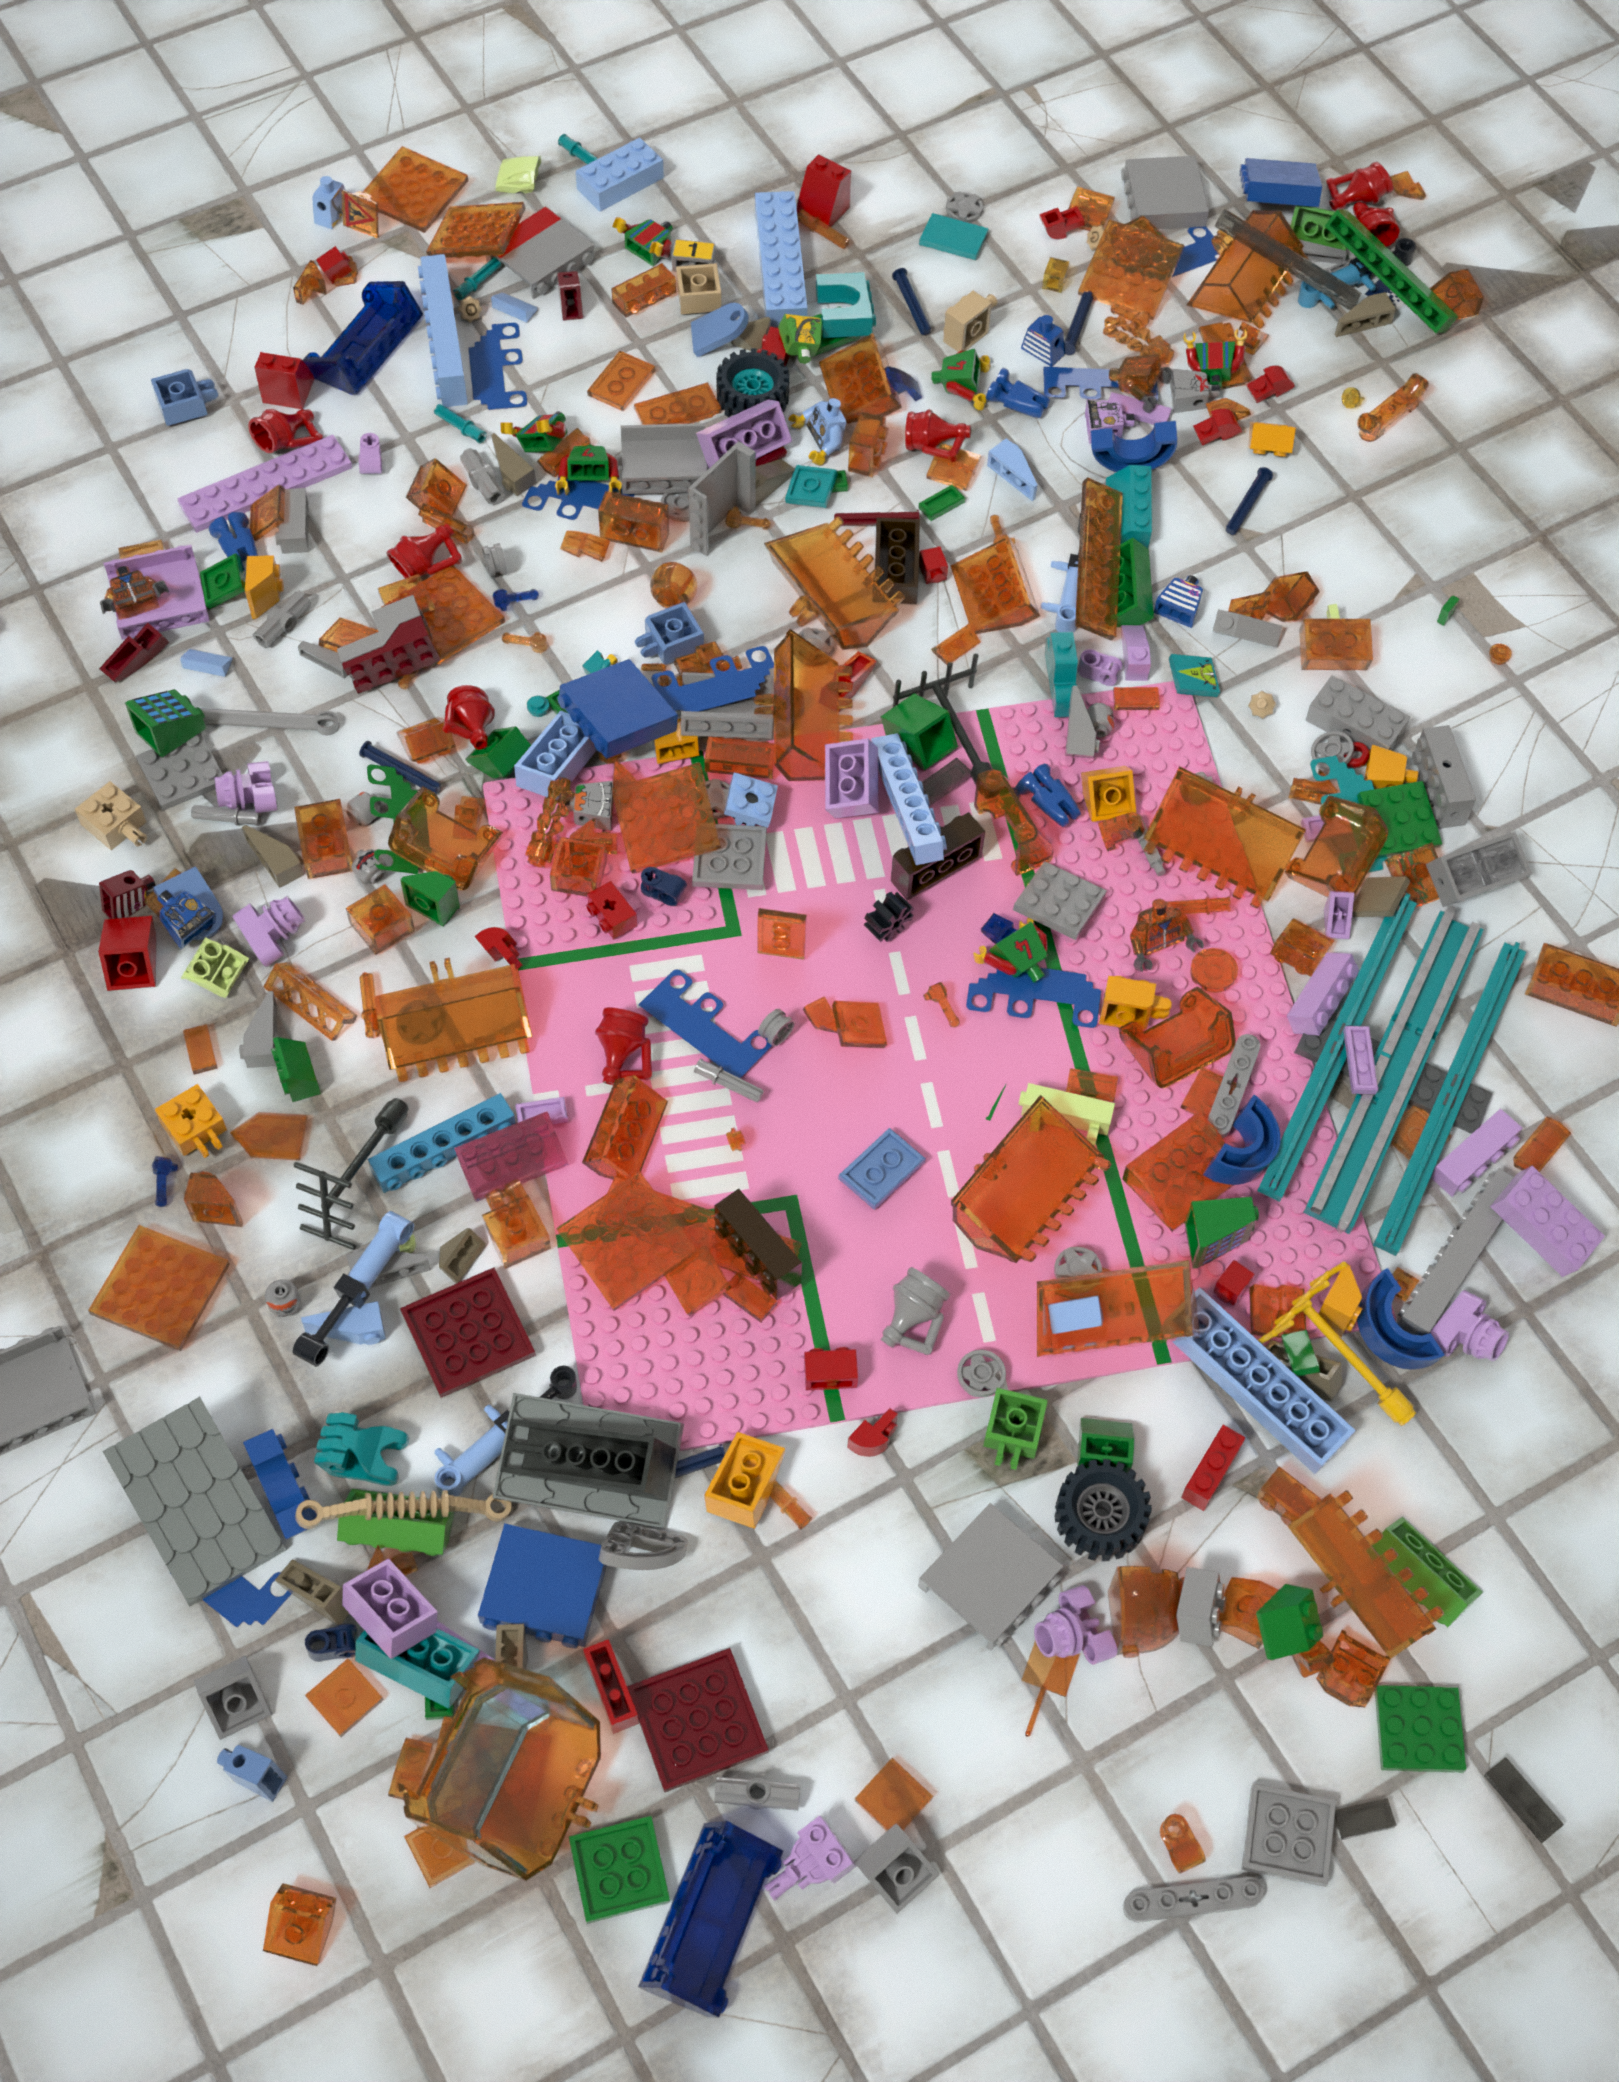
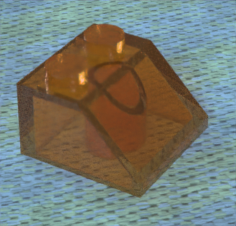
(1459, 293)
(437, 487)
(1291, 596)
(426, 740)
(210, 1201)
(516, 1231)
(1243, 1600)
(299, 1924)

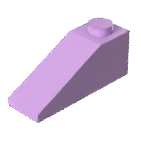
(1135, 653)

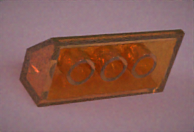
(625, 1129)

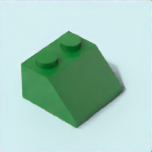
(501, 754)
(431, 895)
(1289, 1622)

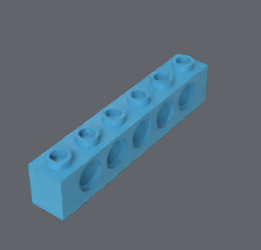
(428, 1143)

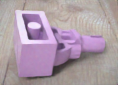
(816, 1856)

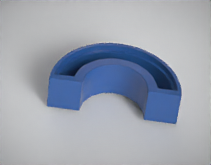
(1150, 450)
(1261, 1144)
(1385, 1336)
(279, 1480)

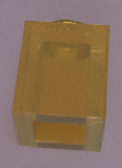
(1055, 275)

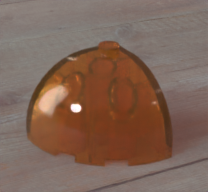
(1143, 1609)

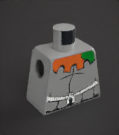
(591, 802)

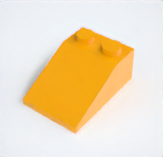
(744, 1480)

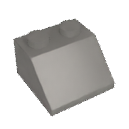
(232, 1697)
(896, 1868)

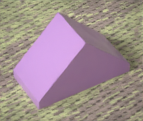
(1338, 914)

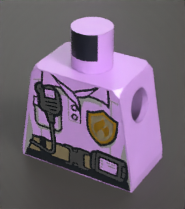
(1106, 414)

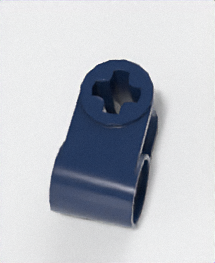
(663, 887)
(334, 1643)

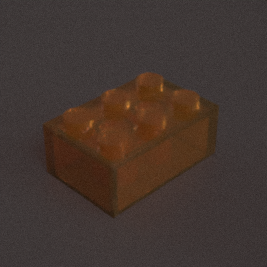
(634, 521)
(1335, 644)
(323, 838)

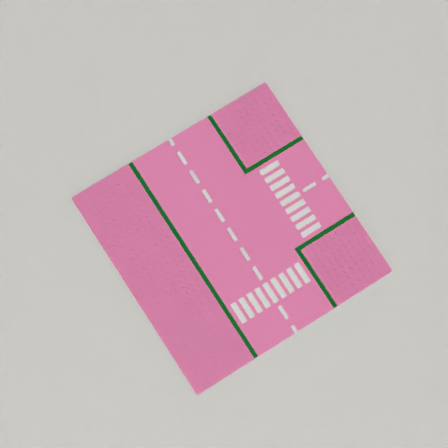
(928, 1085)

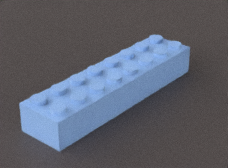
(780, 255)
(442, 331)
(1264, 1386)

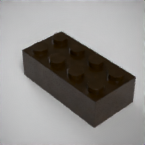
(898, 555)
(964, 846)
(757, 1245)

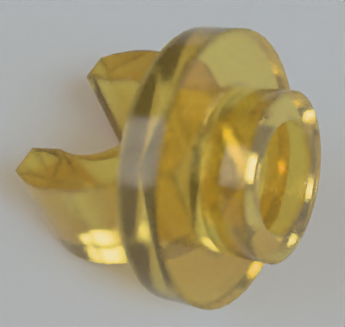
(1351, 397)

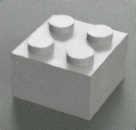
(1200, 1606)

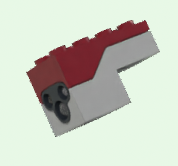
(394, 651)

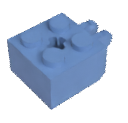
(182, 397)
(670, 634)

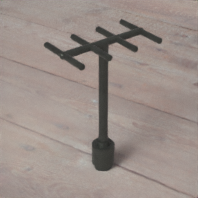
(978, 766)
(387, 1122)

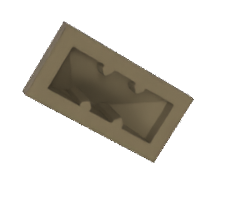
(753, 334)
(459, 1254)
(511, 1645)

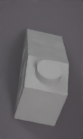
(1247, 628)
(1081, 733)
(260, 1034)
(398, 1267)

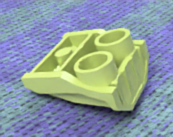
(518, 174)
(215, 967)

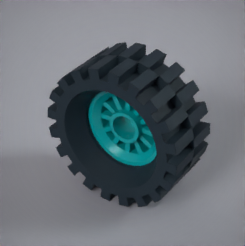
(751, 380)

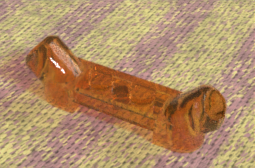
(1405, 399)

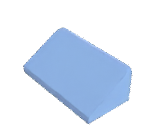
(513, 306)
(206, 662)
(1075, 1314)

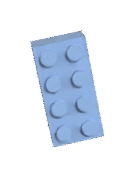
(619, 174)
(556, 753)

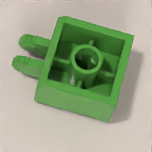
(1011, 1438)

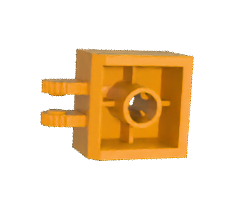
(1132, 1001)
(191, 1121)

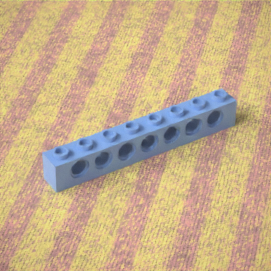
(909, 800)

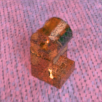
(1120, 829)

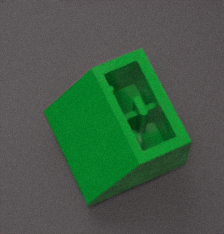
(295, 1069)
(1106, 1441)

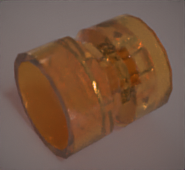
(512, 1191)

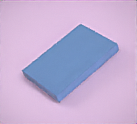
(881, 1168)

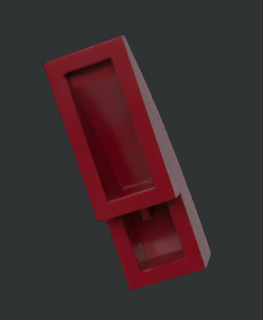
(134, 653)

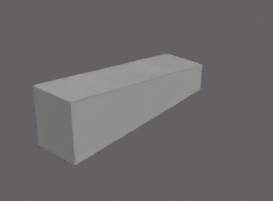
(1323, 253)
(323, 657)

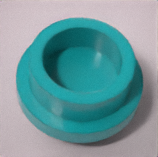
(538, 706)

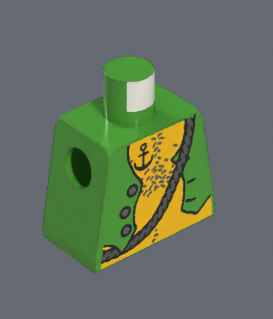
(800, 336)

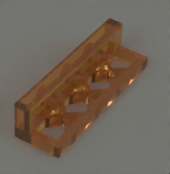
(315, 994)

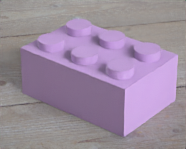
(851, 778)
(389, 1608)

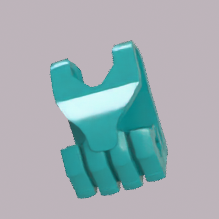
(355, 1451)

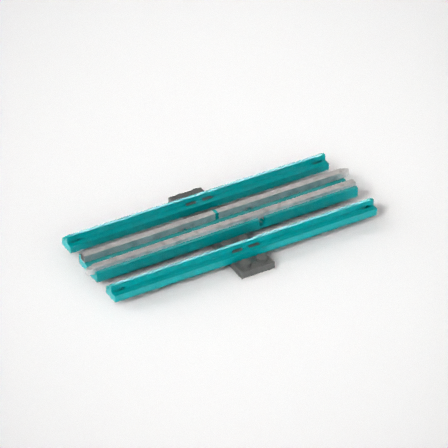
(1400, 1075)

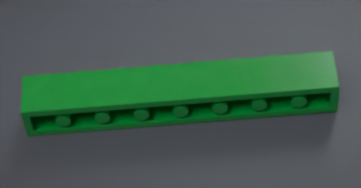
(1391, 271)

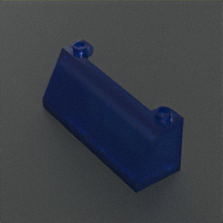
(368, 338)
(709, 1917)

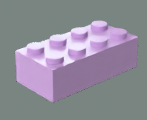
(758, 428)
(1547, 1221)

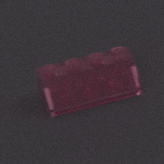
(511, 1154)

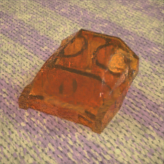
(1353, 1673)

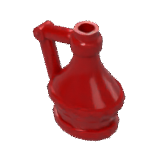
(1366, 186)
(1378, 221)
(277, 430)
(927, 431)
(417, 553)
(468, 714)
(622, 1035)

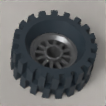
(1112, 1484)

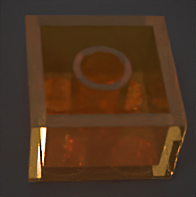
(867, 444)
(578, 866)
(380, 919)

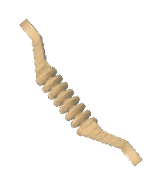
(367, 1506)

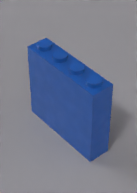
(1281, 182)
(617, 708)
(544, 1584)

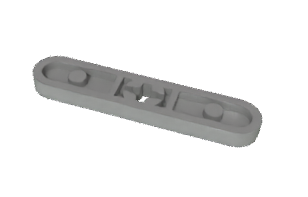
(1239, 1066)
(1165, 1904)

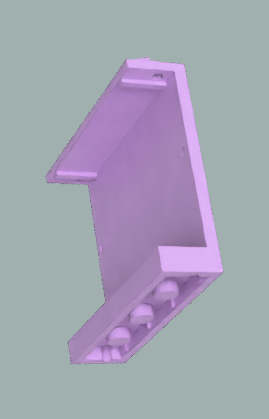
(179, 607)

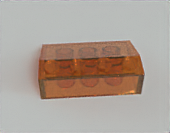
(860, 380)
(995, 588)
(1172, 1171)

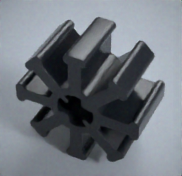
(888, 916)

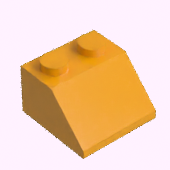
(1271, 438)
(262, 584)
(1108, 792)
(1342, 1303)

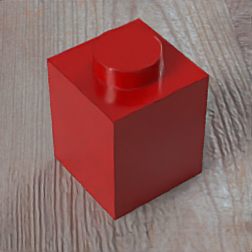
(334, 264)
(933, 565)
(1233, 1283)

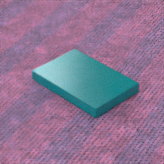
(953, 236)

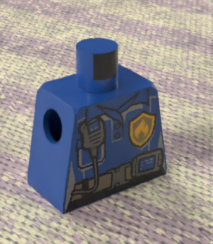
(184, 917)

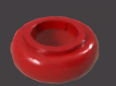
(1361, 761)

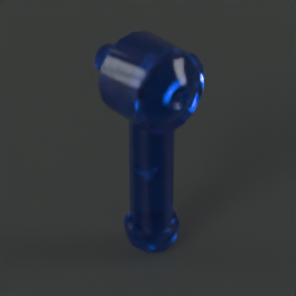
(503, 598)
(161, 1168)

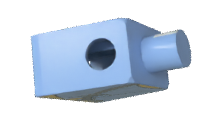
(328, 202)

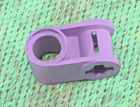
(370, 454)
(1097, 667)

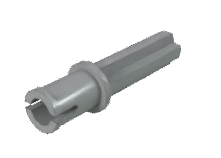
(226, 815)
(719, 1076)

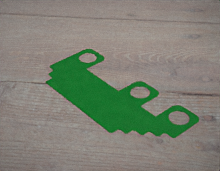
(400, 795)

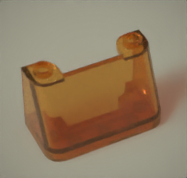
(1001, 798)
(439, 842)
(1342, 848)
(1183, 1041)

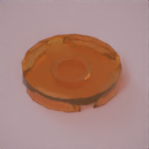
(1214, 970)

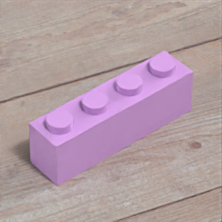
(1322, 993)
(1476, 1153)

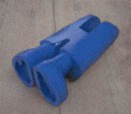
(1017, 396)
(243, 543)
(1051, 799)

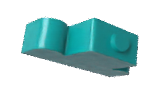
(1061, 670)

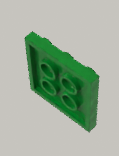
(1406, 815)
(1420, 1729)
(619, 1869)

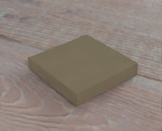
(1380, 896)

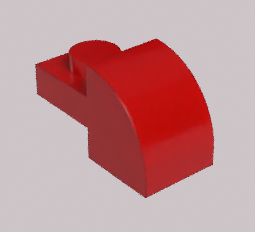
(1058, 223)
(1273, 381)
(1221, 424)
(498, 944)
(870, 1439)

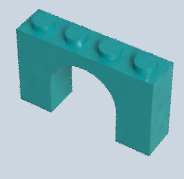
(850, 289)

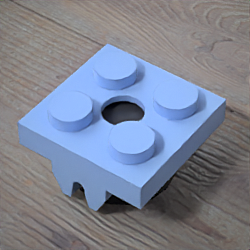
(750, 800)

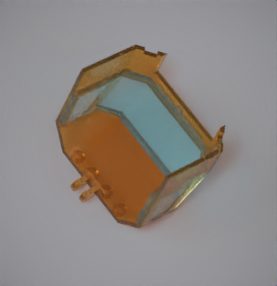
(509, 1770)

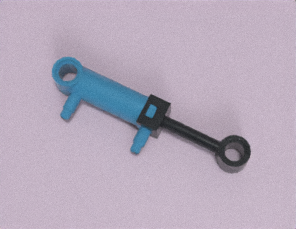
(1354, 274)

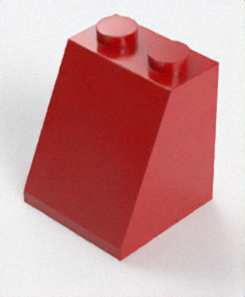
(825, 190)
(283, 380)
(128, 953)

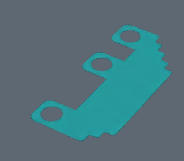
(1349, 786)

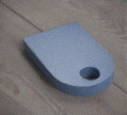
(718, 328)
(194, 884)

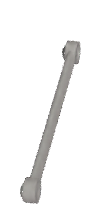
(272, 719)

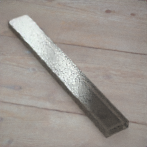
(1287, 259)

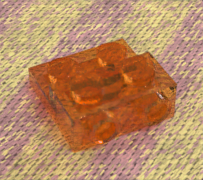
(1301, 947)

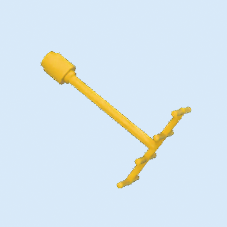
(1391, 1400)

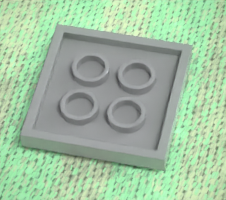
(181, 773)
(737, 863)
(1059, 900)
(1289, 1835)

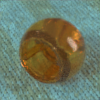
(673, 584)

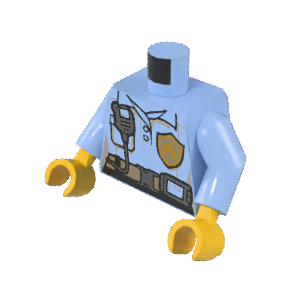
(825, 425)

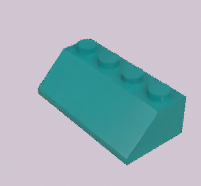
(1136, 487)
(424, 1666)

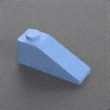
(1011, 465)
(353, 1326)

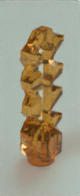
(1156, 344)
(540, 849)

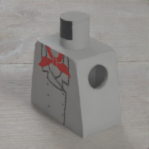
(1191, 390)

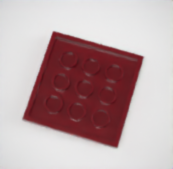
(467, 1332)
(697, 1720)

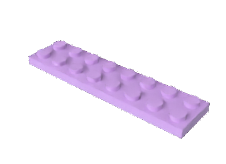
(238, 492)

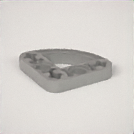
(664, 1546)

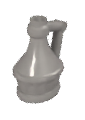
(916, 1301)

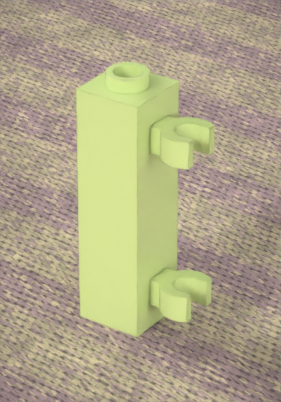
(1081, 1111)

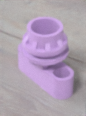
(247, 788)
(265, 929)
(1468, 1326)
(1073, 1630)

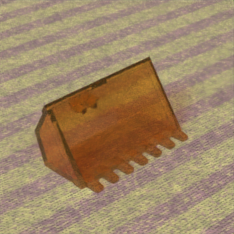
(1243, 278)
(835, 584)
(805, 707)
(1223, 836)
(453, 1019)
(1026, 1184)
(1137, 1306)
(1363, 1575)

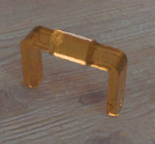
(348, 280)
(664, 679)

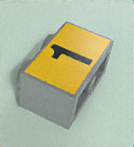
(692, 253)

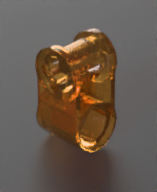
(1182, 1847)

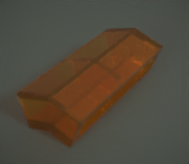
(551, 460)
(427, 511)
(1541, 1145)

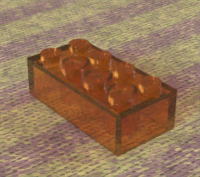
(1575, 984)

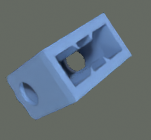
(252, 1771)

